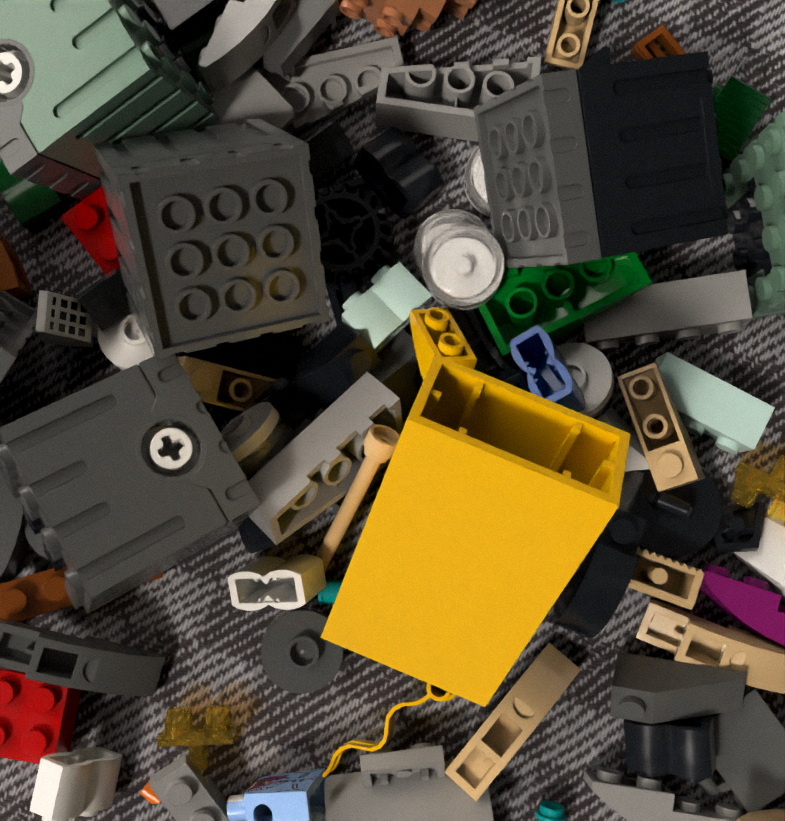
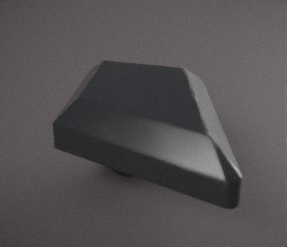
(740, 527)

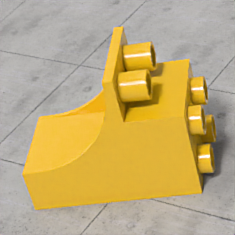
(475, 530)

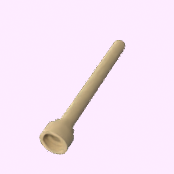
(379, 447)

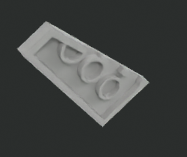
(334, 80)

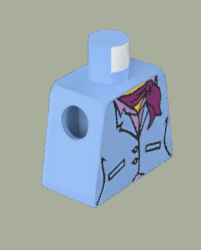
(281, 798)

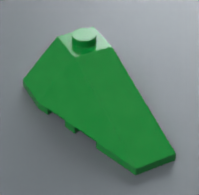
(559, 297)

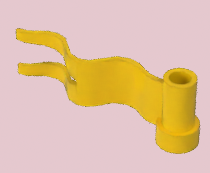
(433, 693)

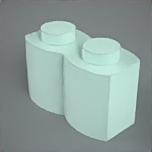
(386, 306)

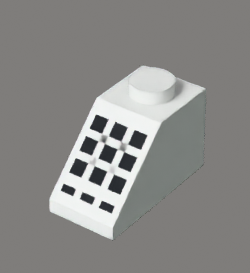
(64, 321)

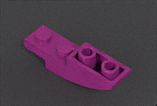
(746, 602)

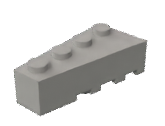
(444, 98)
(675, 310)
(322, 459)

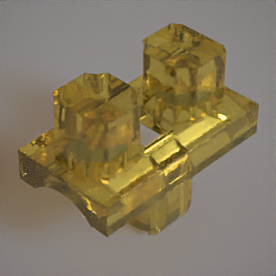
(753, 481)
(180, 732)

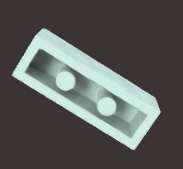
(714, 406)

